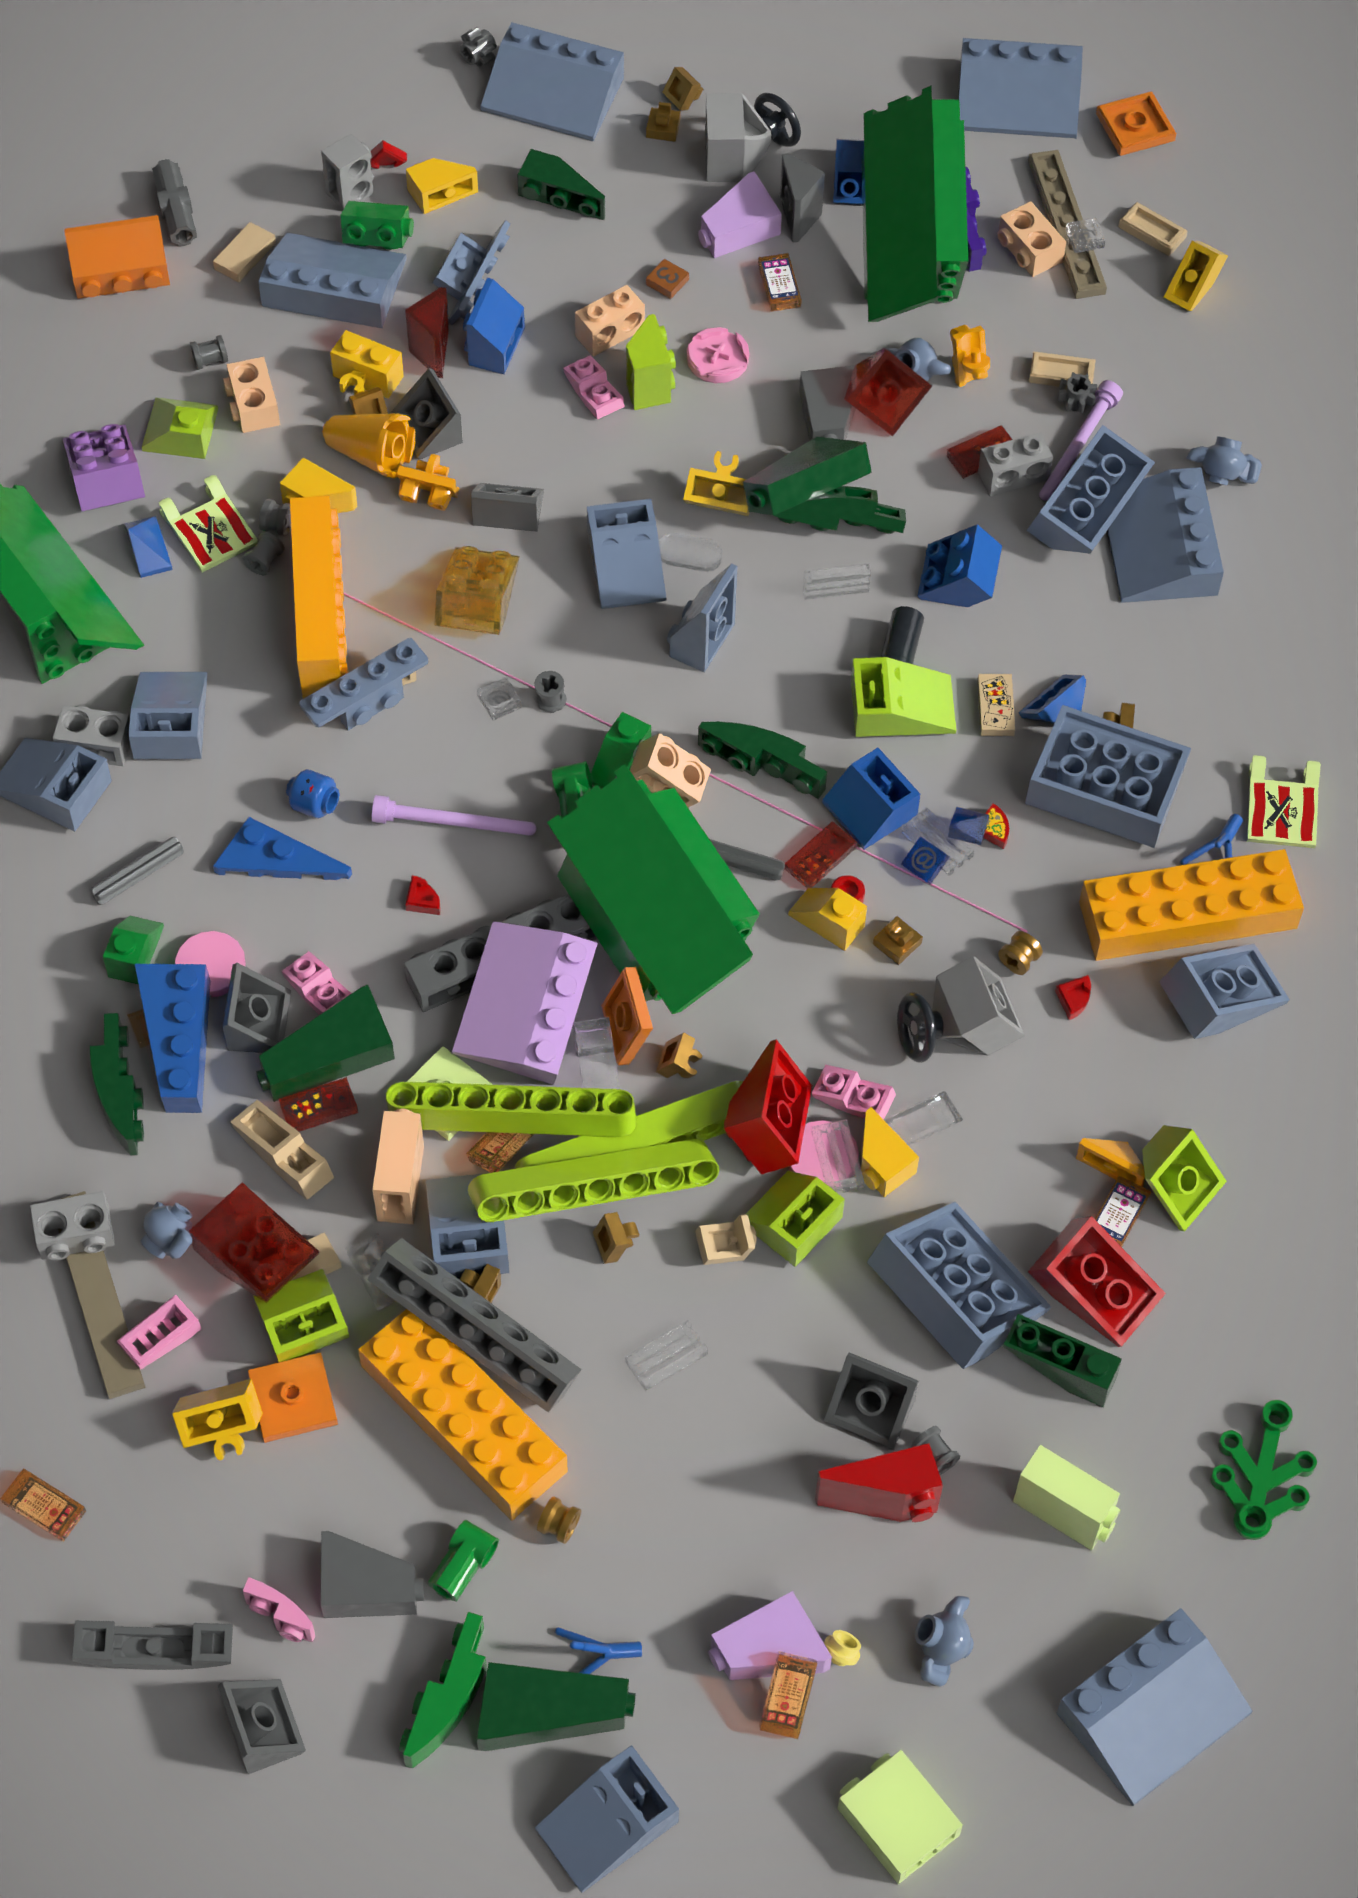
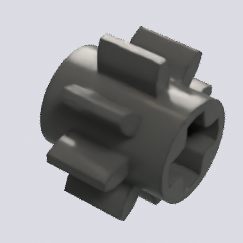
(478, 47)
(1077, 392)

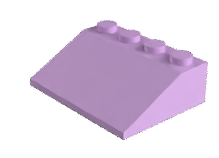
(524, 1000)

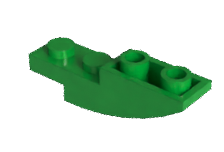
(444, 1705)

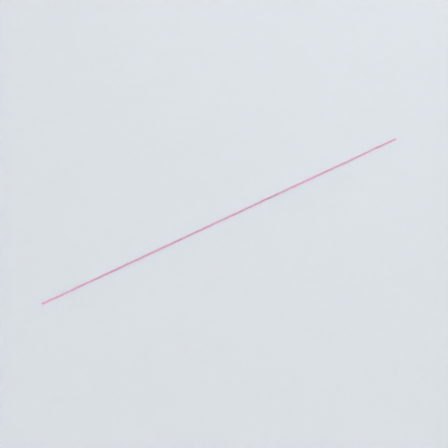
(711, 775)

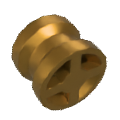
(1020, 952)
(559, 1520)

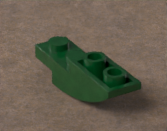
(851, 504)
(753, 747)
(116, 1087)

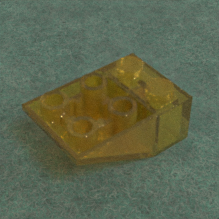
(476, 590)

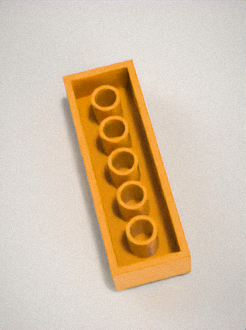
(318, 592)
(1190, 904)
(464, 1412)

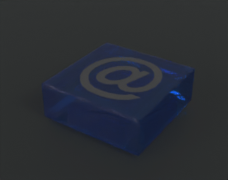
(925, 860)

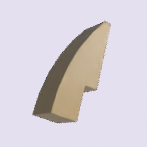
(283, 1149)

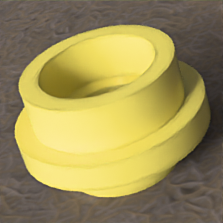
(843, 1648)

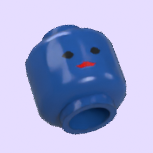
(312, 794)

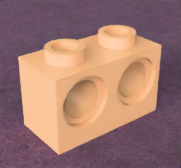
(1031, 239)
(609, 320)
(252, 395)
(668, 766)

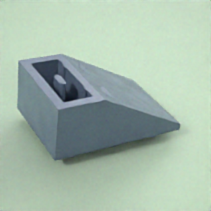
(626, 553)
(168, 715)
(55, 780)
(458, 1232)
(608, 1819)

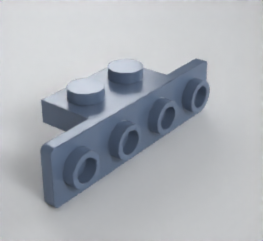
(465, 267)
(367, 688)

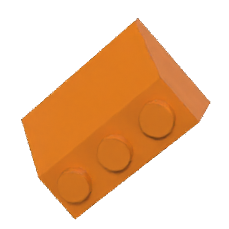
(117, 256)

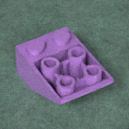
(103, 467)

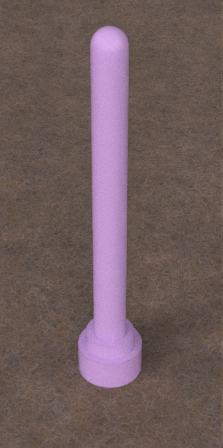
(1107, 397)
(387, 810)

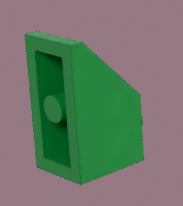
(619, 748)
(131, 944)

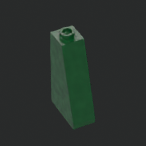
(806, 473)
(328, 1047)
(548, 1705)

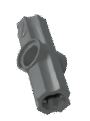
(174, 202)

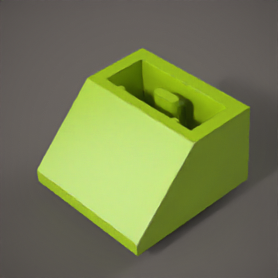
(649, 366)
(796, 1215)
(303, 1317)

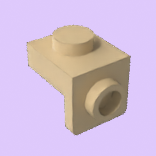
(726, 1241)

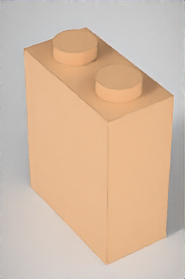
(398, 1166)

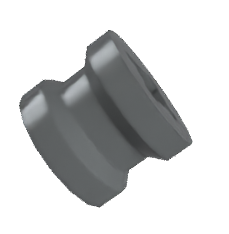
(275, 517)

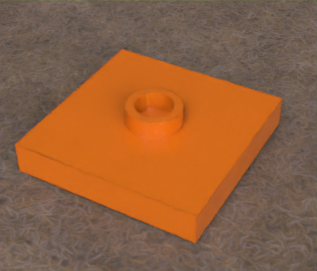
(1136, 123)
(627, 1015)
(293, 1397)

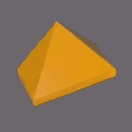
(1112, 1159)

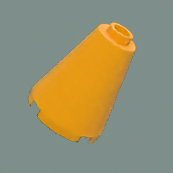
(372, 440)

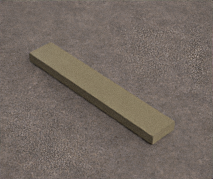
(1061, 209)
(104, 1319)

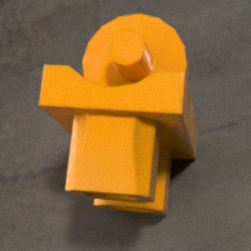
(969, 354)
(426, 478)

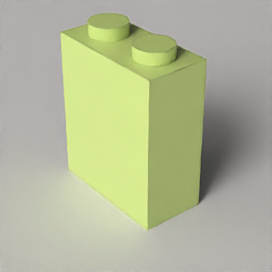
(1067, 1498)
(898, 1815)

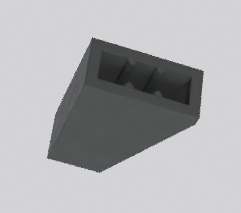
(824, 403)
(365, 1580)

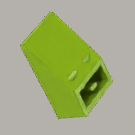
(900, 699)

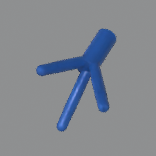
(1224, 838)
(608, 1651)

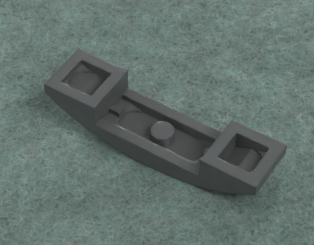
(152, 1647)

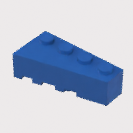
(177, 1026)

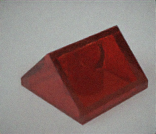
(429, 330)
(886, 390)

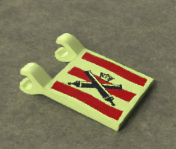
(211, 530)
(1283, 810)

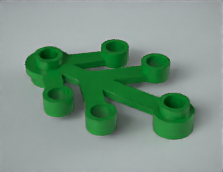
(1261, 1476)

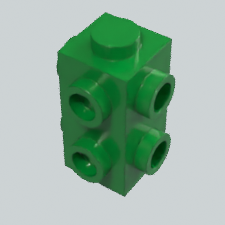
(376, 224)

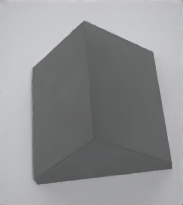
(800, 195)
(432, 416)
(506, 506)
(254, 1011)
(872, 1400)
(261, 1722)

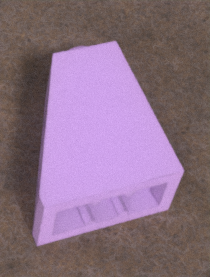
(740, 218)
(752, 1643)

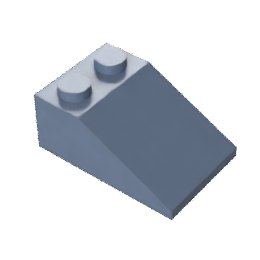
(705, 622)
(1222, 989)

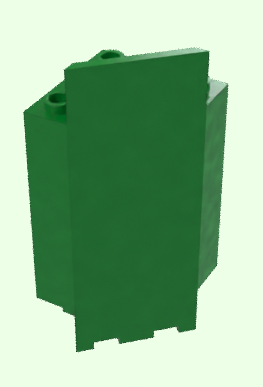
(913, 204)
(53, 592)
(654, 889)

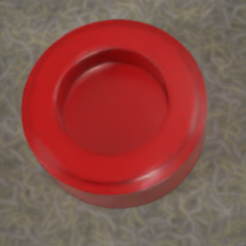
(850, 885)

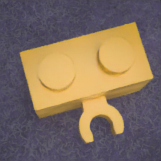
(366, 364)
(717, 489)
(218, 1416)

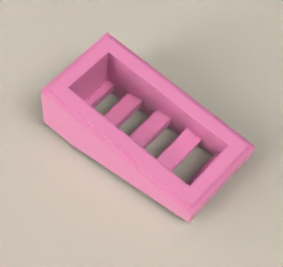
(172, 1308)

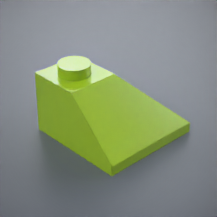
(180, 428)
(1181, 1173)

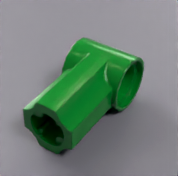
(570, 784)
(468, 1551)

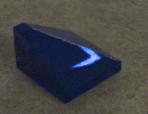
(968, 825)

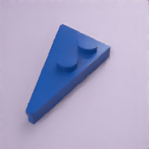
(269, 852)

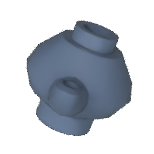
(921, 358)
(1226, 462)
(167, 1230)
(944, 1640)

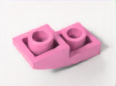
(593, 388)
(315, 982)
(850, 1094)
(288, 1617)

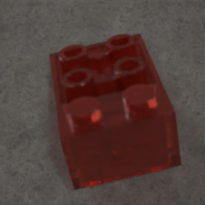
(251, 1244)

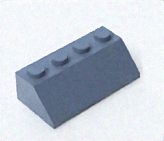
(1091, 494)

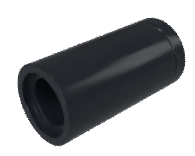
(903, 634)

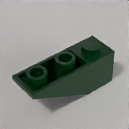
(555, 183)
(1064, 1359)

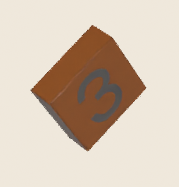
(667, 278)

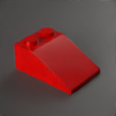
(770, 1111)
(1097, 1280)
(885, 1486)

